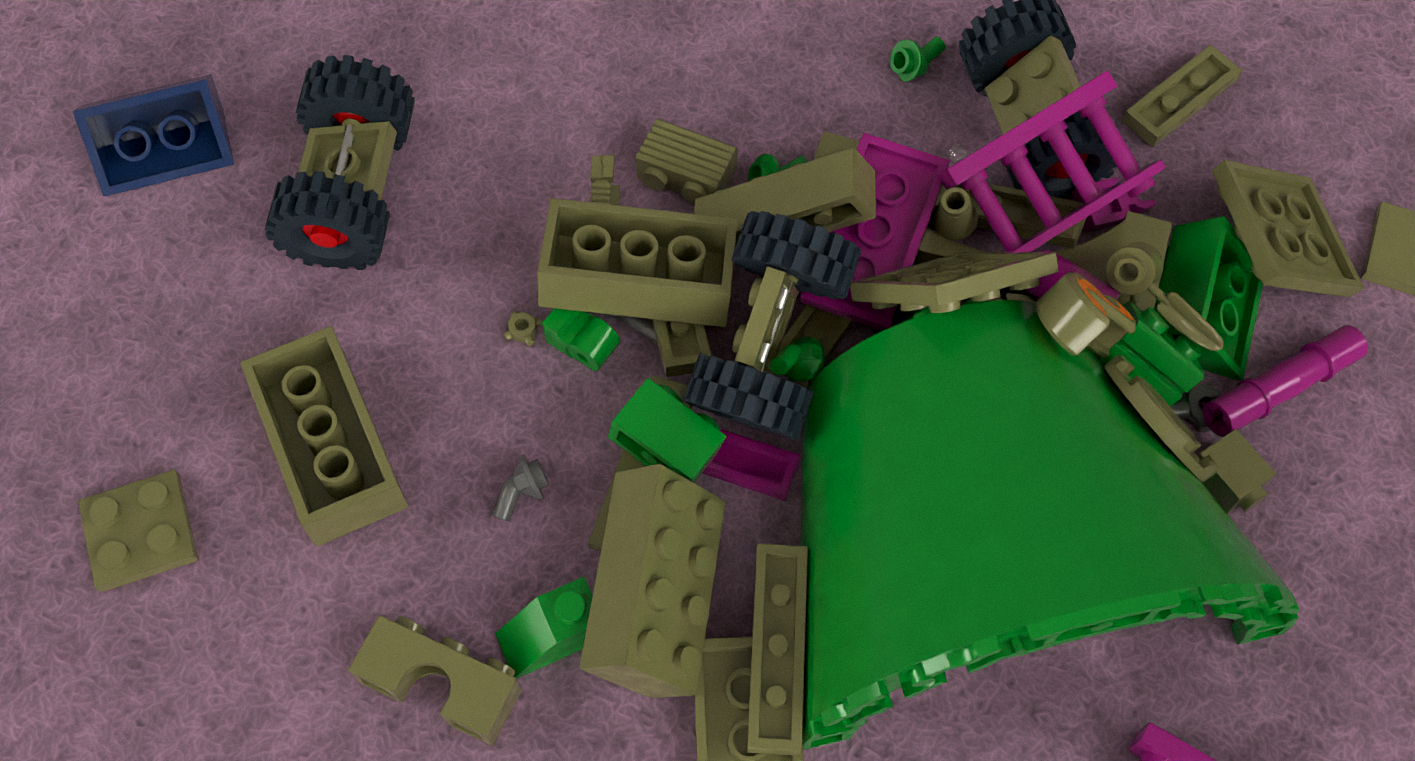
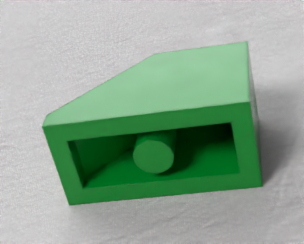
(547, 628)

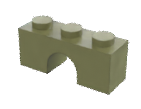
(400, 655)

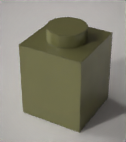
(1240, 473)

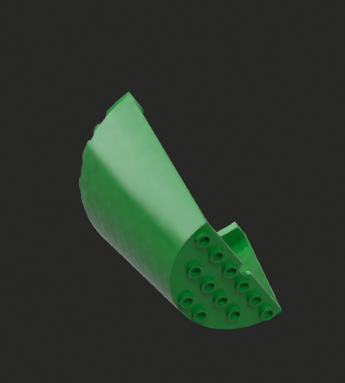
(992, 504)

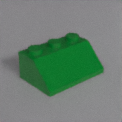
(1216, 278)

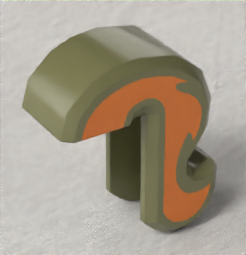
(1083, 316)

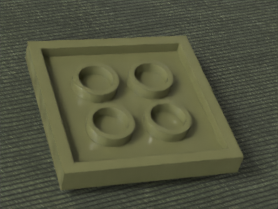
(1286, 230)
(952, 278)

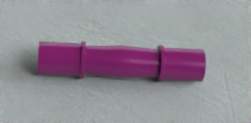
(1285, 380)

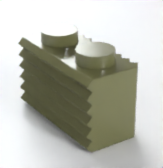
(684, 161)

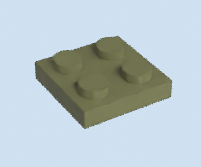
(137, 530)

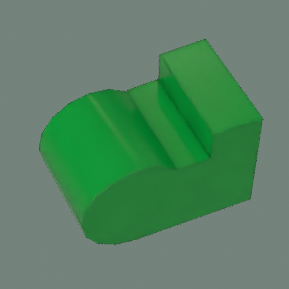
(581, 336)

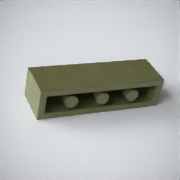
(822, 192)

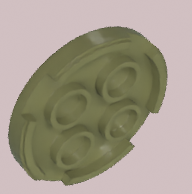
(1161, 418)

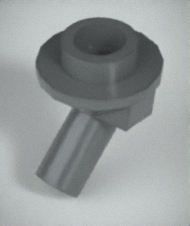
(526, 479)

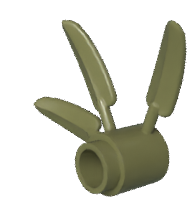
(1171, 306)

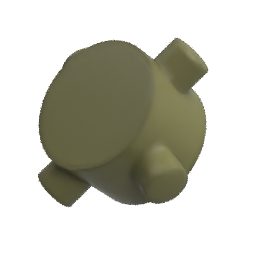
(522, 327)

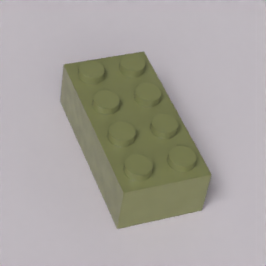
(637, 262)
(323, 436)
(654, 583)

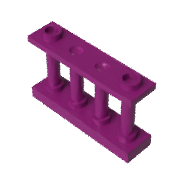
(1050, 126)

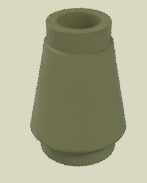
(955, 215)

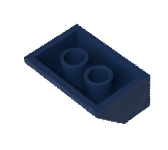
(155, 135)

